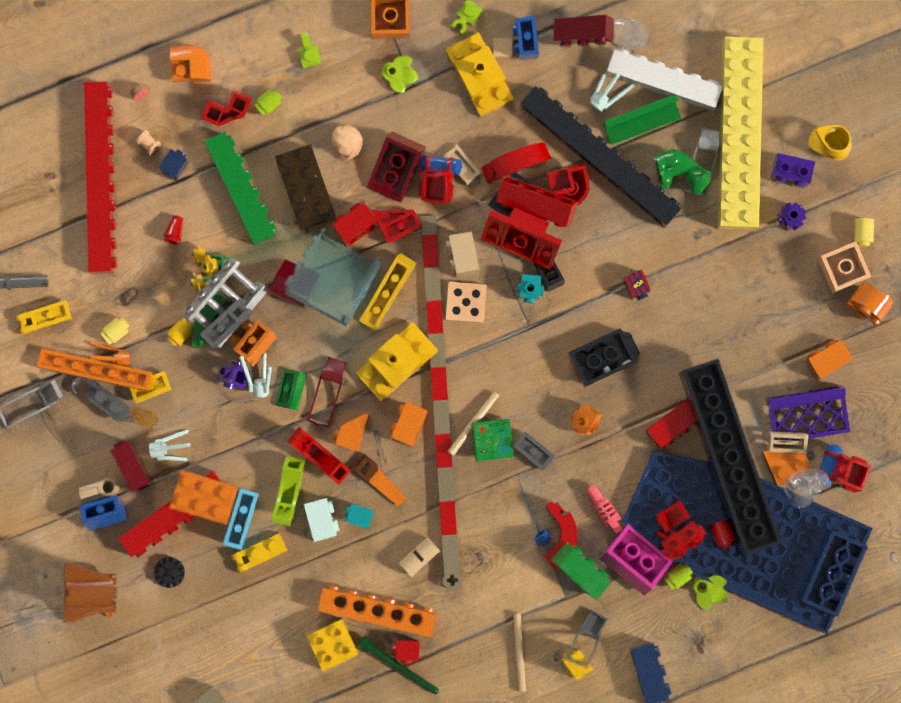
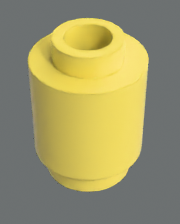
(115, 330)

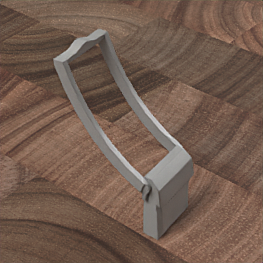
(708, 141)
(49, 393)

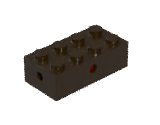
(305, 187)

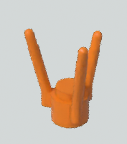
(121, 358)

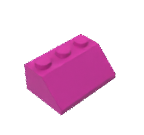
(636, 560)

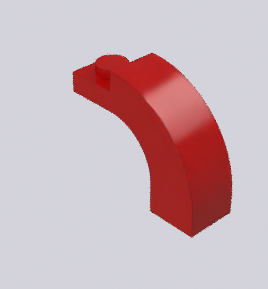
(515, 161)
(318, 455)
(568, 531)

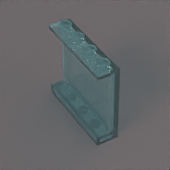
(332, 278)

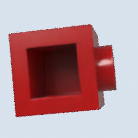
(406, 651)

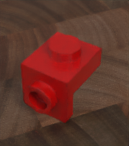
(672, 516)

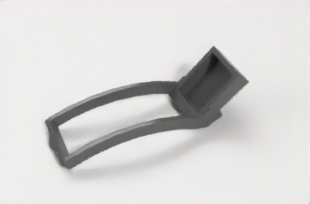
(592, 627)

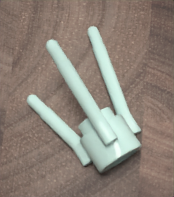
(599, 101)
(261, 385)
(159, 448)

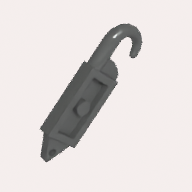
(104, 400)

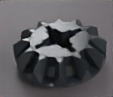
(178, 573)

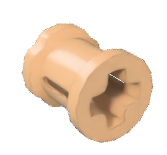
(148, 142)

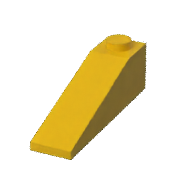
(387, 291)

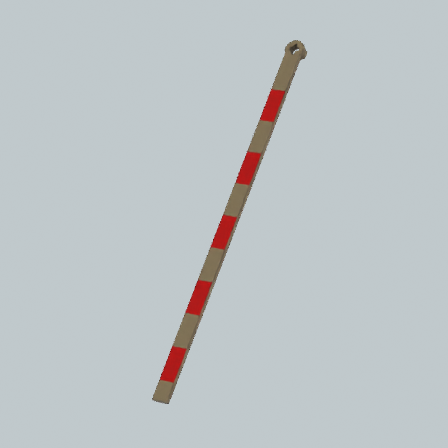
(440, 402)

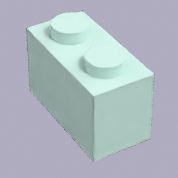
(321, 519)

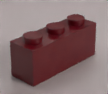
(583, 30)

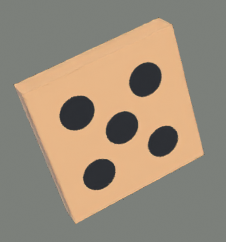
(466, 302)

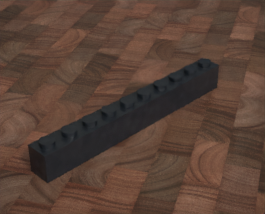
(600, 156)

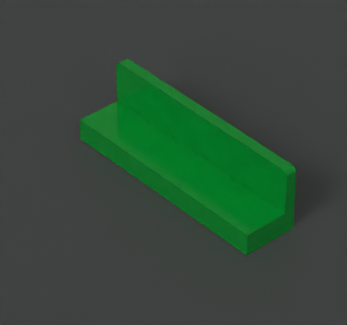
(642, 120)

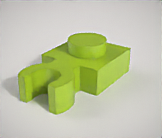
(468, 14)

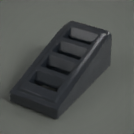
(559, 281)

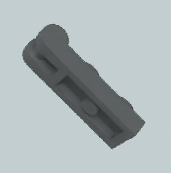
(226, 324)

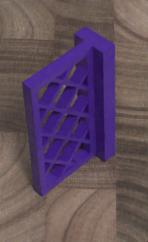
(810, 397)

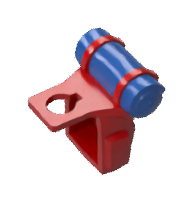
(437, 178)
(843, 470)

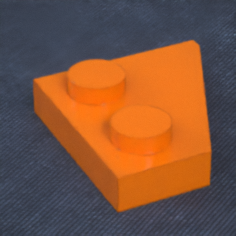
(784, 464)

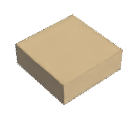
(502, 47)

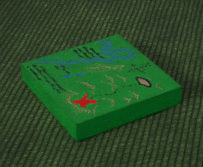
(492, 440)

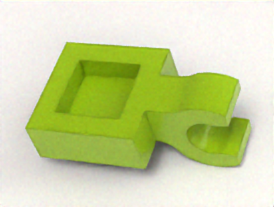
(309, 54)

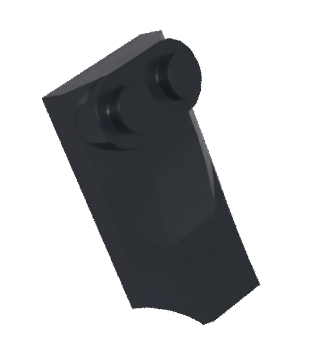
(604, 356)

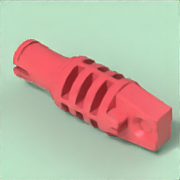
(604, 509)

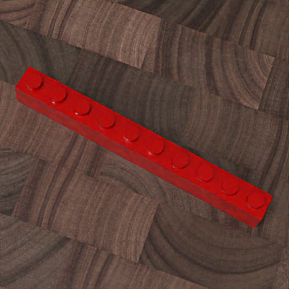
(99, 177)

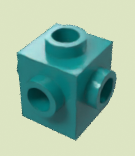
(530, 281)

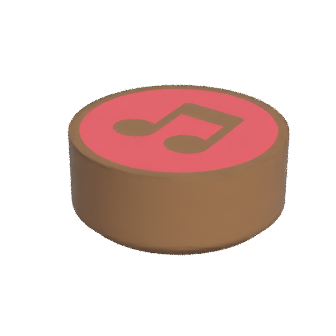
(140, 91)

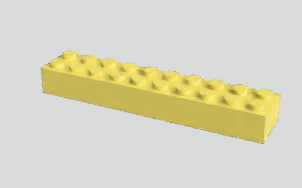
(740, 133)

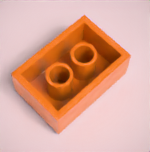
(204, 497)

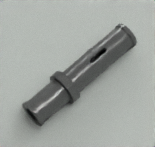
(23, 282)

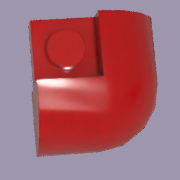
(570, 182)

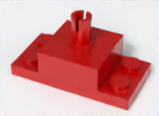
(522, 236)

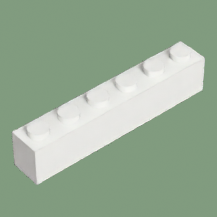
(664, 80)

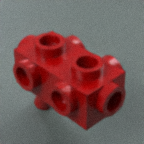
(679, 542)

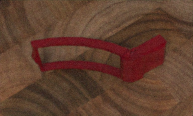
(334, 373)

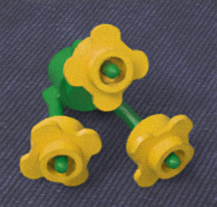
(209, 266)

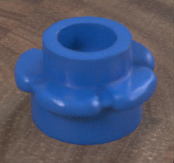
(542, 538)

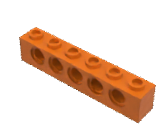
(328, 605)

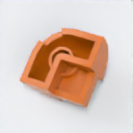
(190, 64)

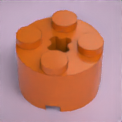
(870, 303)

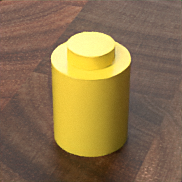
(864, 232)

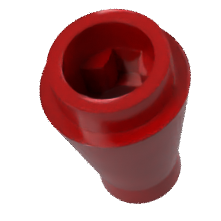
(174, 230)

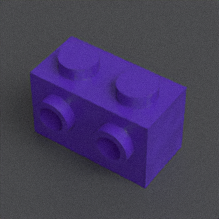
(792, 170)

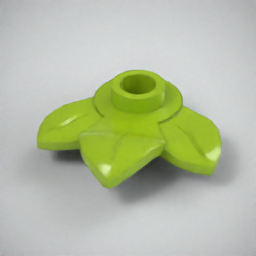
(402, 73)
(711, 593)

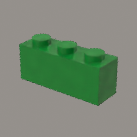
(582, 570)

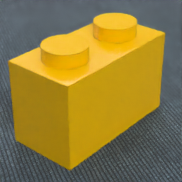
(577, 670)

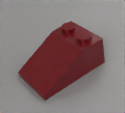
(396, 166)

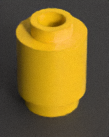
(180, 332)

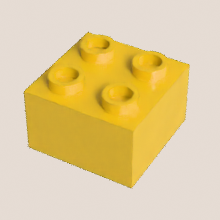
(332, 645)

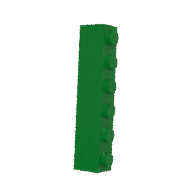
(238, 184)

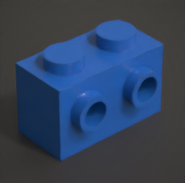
(526, 38)
(103, 512)

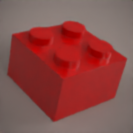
(355, 224)

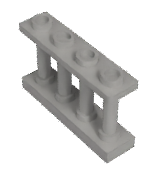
(254, 295)

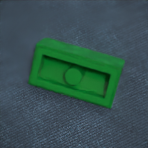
(290, 389)

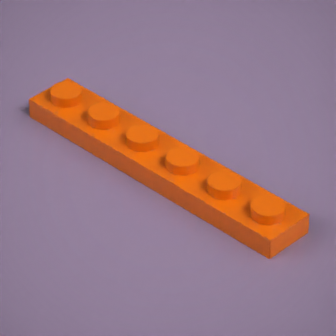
(94, 370)

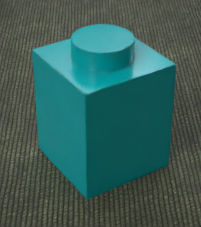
(359, 516)

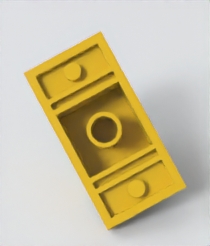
(479, 74)
(396, 361)

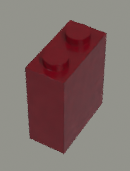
(131, 466)

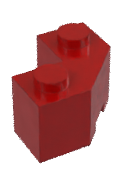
(221, 114)

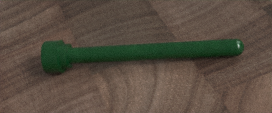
(367, 646)

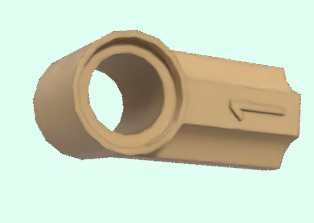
(97, 490)

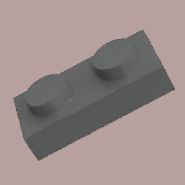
(533, 451)

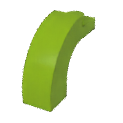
(288, 491)

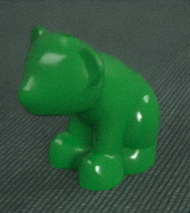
(677, 164)

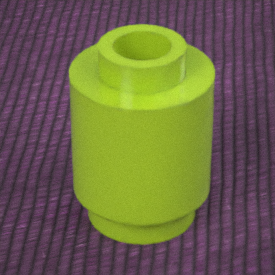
(268, 102)
(678, 576)

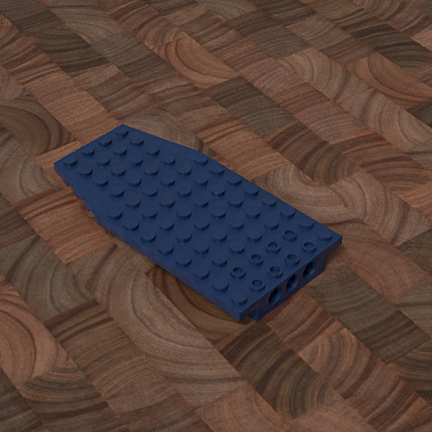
(799, 578)

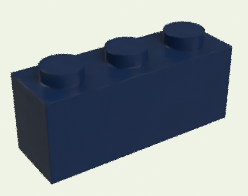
(650, 673)

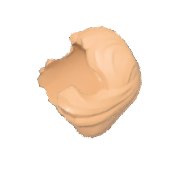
(347, 141)

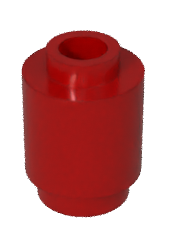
(723, 534)

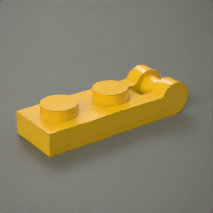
(44, 317)
(259, 552)

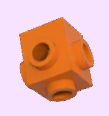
(585, 420)

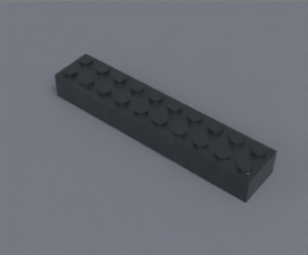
(730, 457)

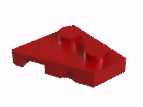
(397, 223)

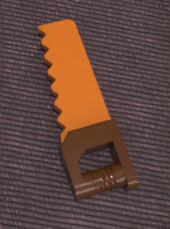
(378, 480)

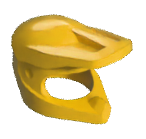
(831, 143)

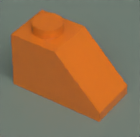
(351, 433)

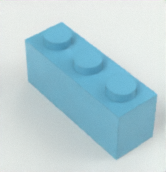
(240, 518)

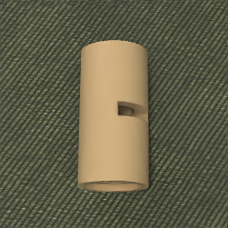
(419, 556)

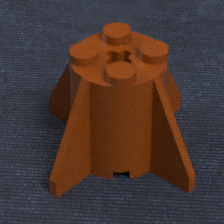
(87, 593)

